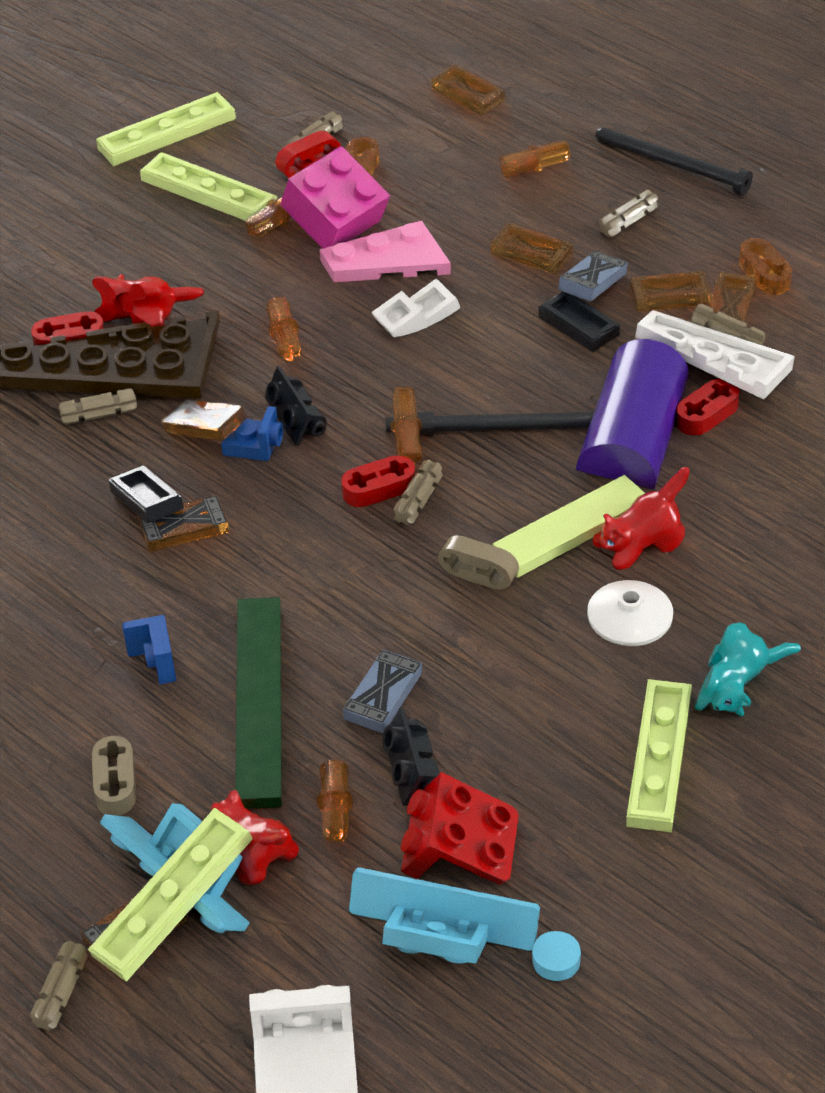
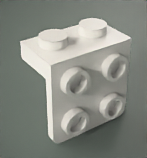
(303, 1041)

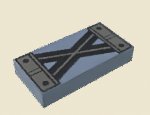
(592, 276)
(382, 691)

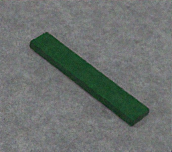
(259, 703)

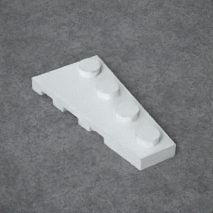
(722, 355)

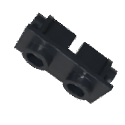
(294, 407)
(407, 748)

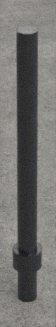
(499, 422)

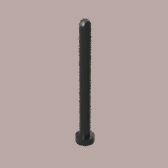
(739, 180)

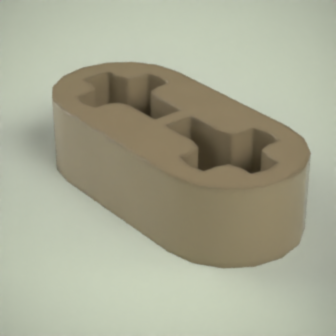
(478, 562)
(106, 776)

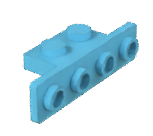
(157, 849)
(441, 917)

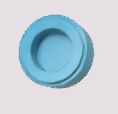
(556, 955)

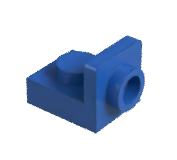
(255, 438)
(151, 638)

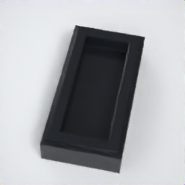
(579, 321)
(145, 494)

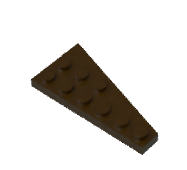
(147, 359)

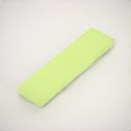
(165, 129)
(205, 186)
(569, 525)
(659, 756)
(170, 894)

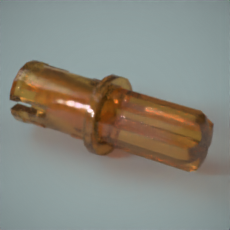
(534, 158)
(267, 218)
(283, 328)
(406, 424)
(334, 800)

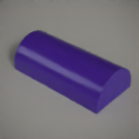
(635, 413)

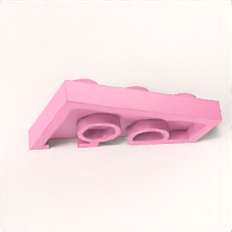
(391, 251)

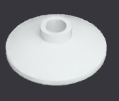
(630, 613)

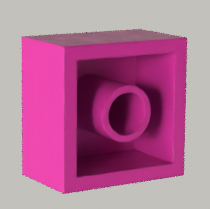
(334, 199)

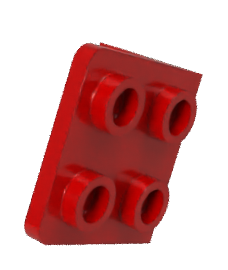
(461, 827)

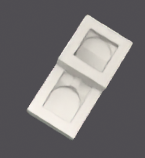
(408, 315)

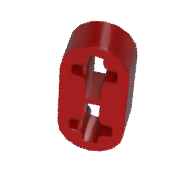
(305, 152)
(71, 325)
(711, 410)
(377, 481)

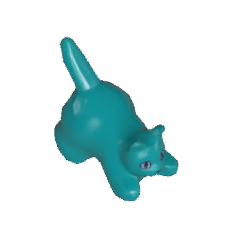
(734, 664)

